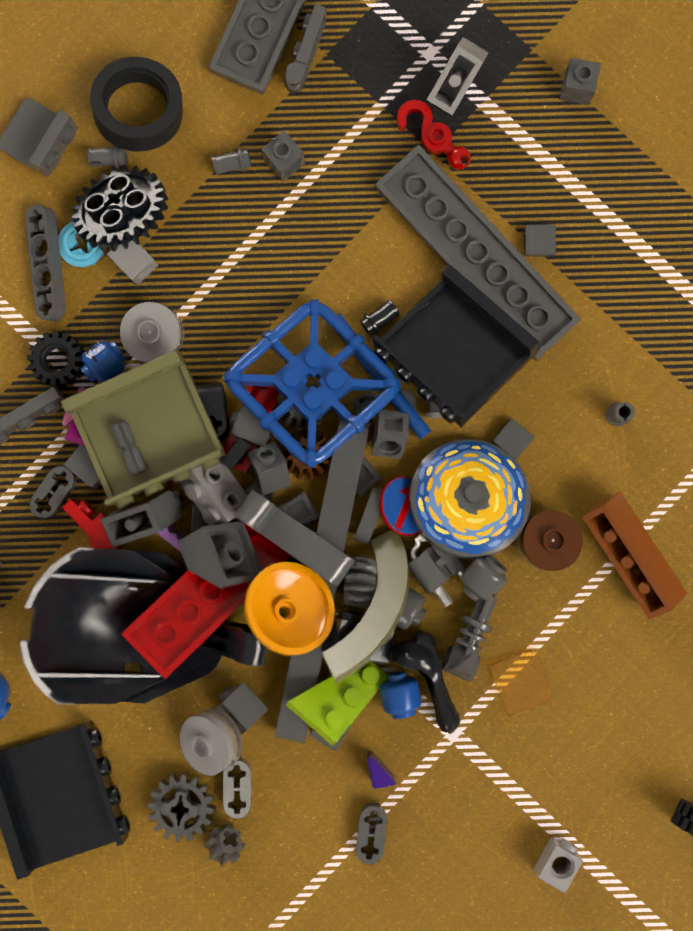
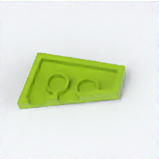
(334, 706)

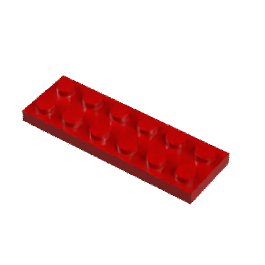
(192, 612)

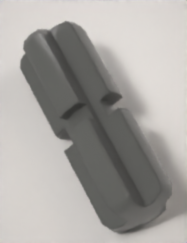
(126, 441)

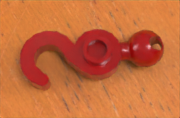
(435, 136)

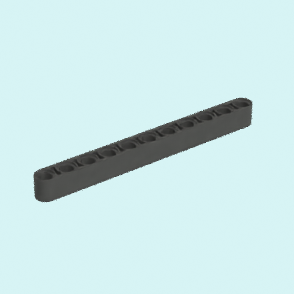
(332, 528)

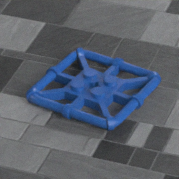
(312, 401)

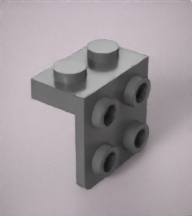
(38, 136)

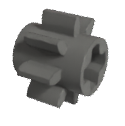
(224, 845)

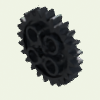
(119, 208)

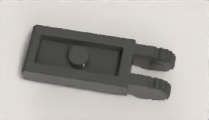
(305, 50)

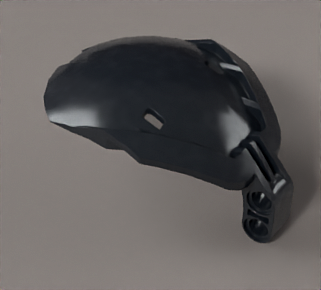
(79, 622)

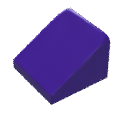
(379, 772)

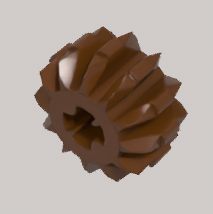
(302, 466)

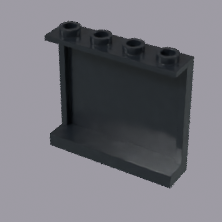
(456, 347)

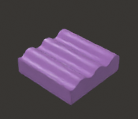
(172, 535)

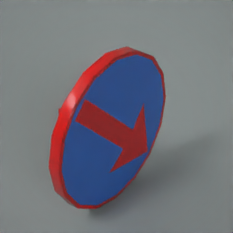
(395, 506)

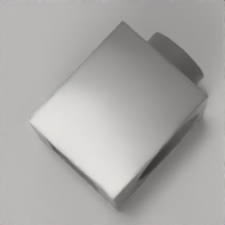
(133, 261)
(562, 876)

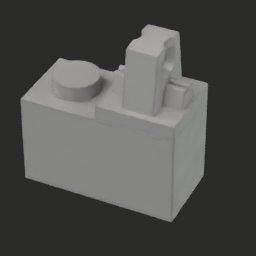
(457, 75)

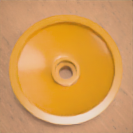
(302, 597)

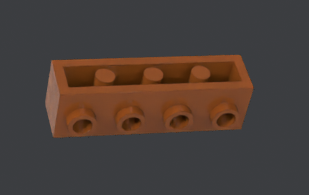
(635, 556)

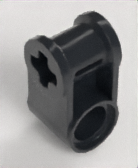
(215, 404)

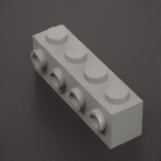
(215, 493)

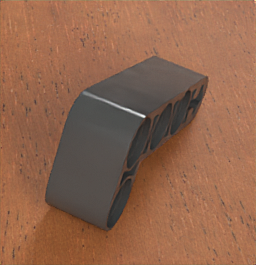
(294, 538)

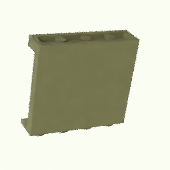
(164, 419)

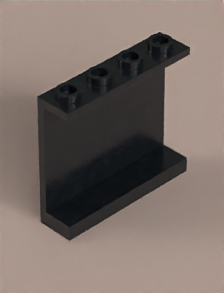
(58, 799)

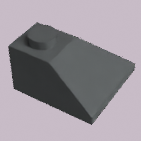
(221, 554)

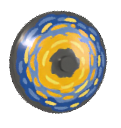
(469, 498)

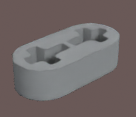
(244, 787)

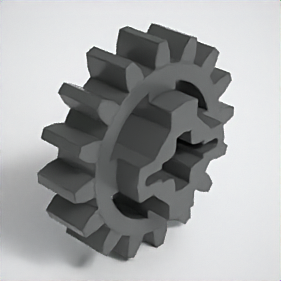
(193, 806)

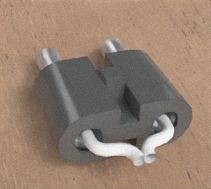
(434, 568)

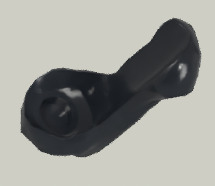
(421, 655)

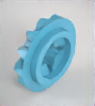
(78, 258)

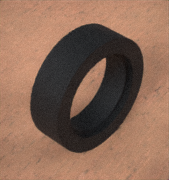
(136, 71)

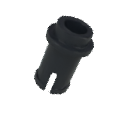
(379, 317)

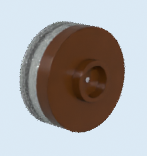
(550, 541)

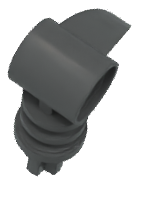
(463, 660)

